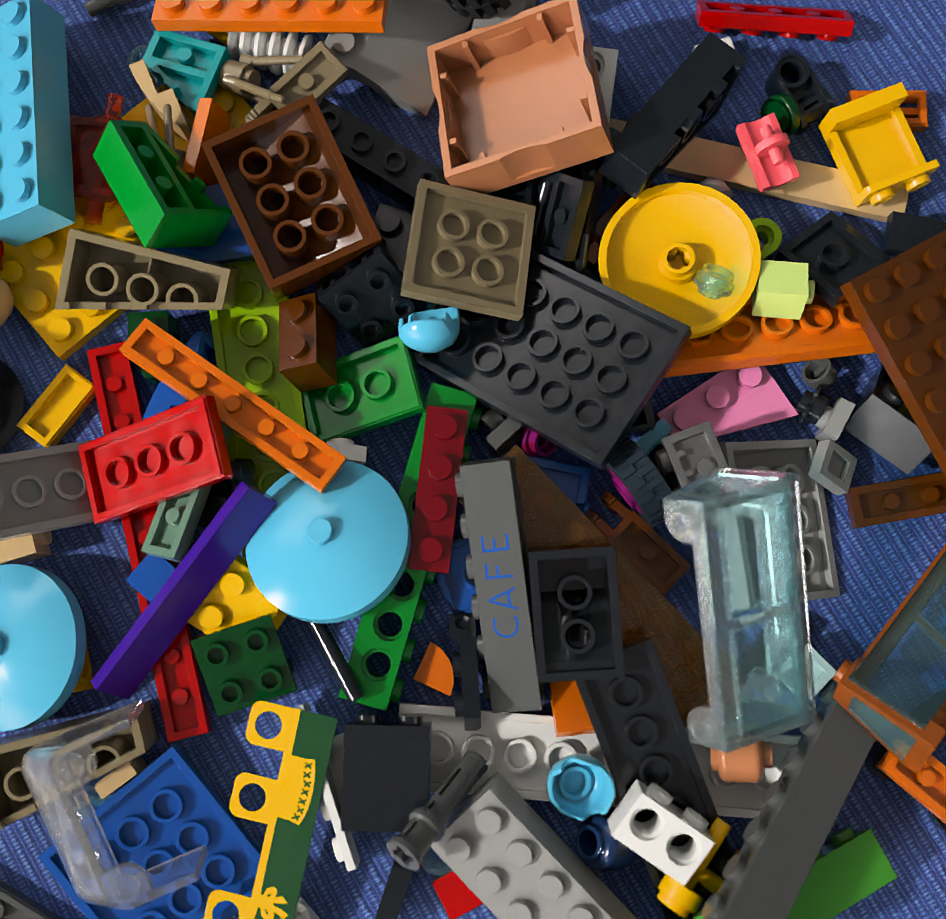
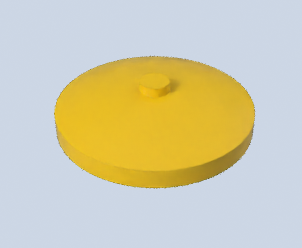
(670, 235)

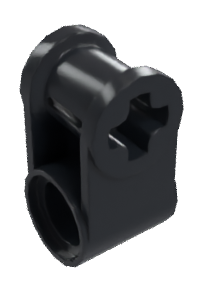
(804, 90)

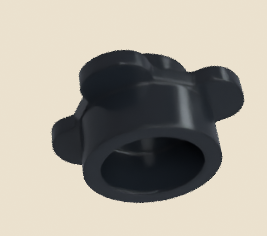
(812, 405)

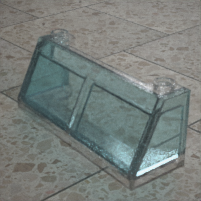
(749, 604)

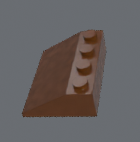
(292, 196)

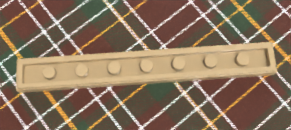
(816, 186)

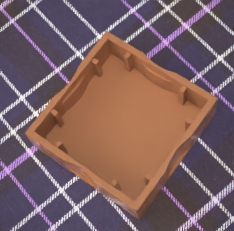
(519, 98)

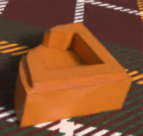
(436, 670)

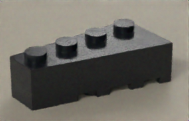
(673, 116)

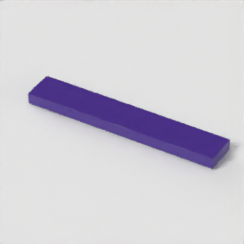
(184, 591)

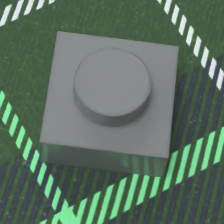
(833, 420)
(833, 467)

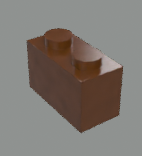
(307, 343)

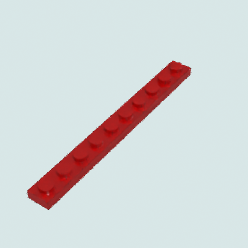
(177, 670)

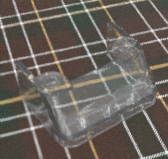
(56, 778)

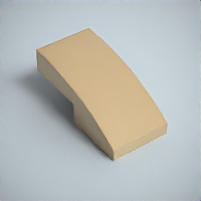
(159, 99)

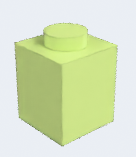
(782, 290)

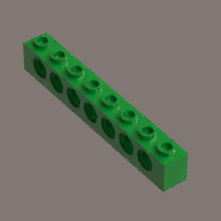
(387, 688)

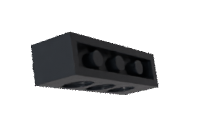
(378, 158)

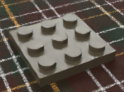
(468, 250)

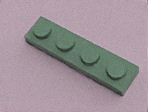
(177, 522)

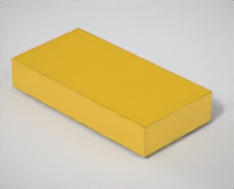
(58, 407)

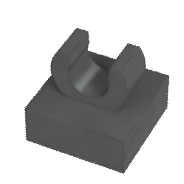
(502, 432)

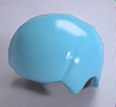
(430, 329)
(580, 786)

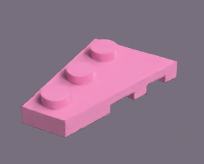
(731, 403)

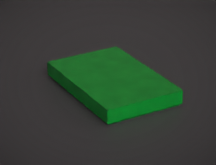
(370, 392)

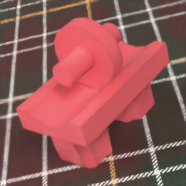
(767, 152)

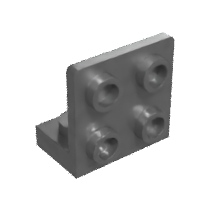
(689, 455)

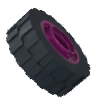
(638, 481)

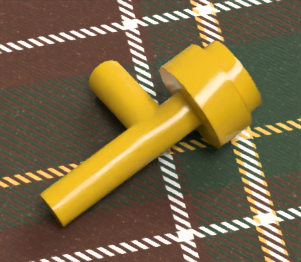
(683, 898)

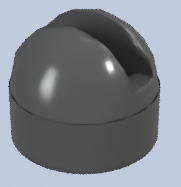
(819, 372)

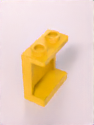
(876, 147)

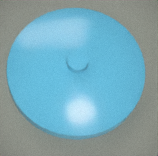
(331, 550)
(38, 645)

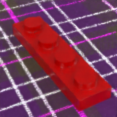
(786, 20)

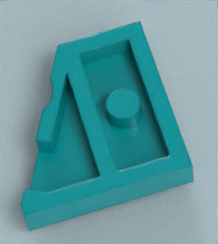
(186, 65)

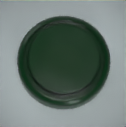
(785, 111)

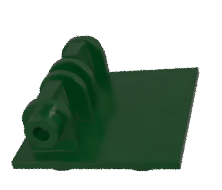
(244, 664)

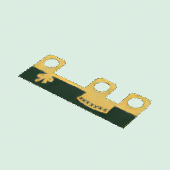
(287, 811)

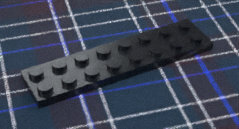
(649, 743)

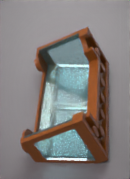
(901, 677)

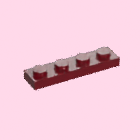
(436, 490)

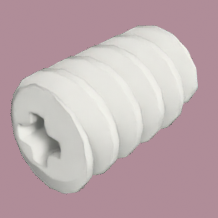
(268, 45)

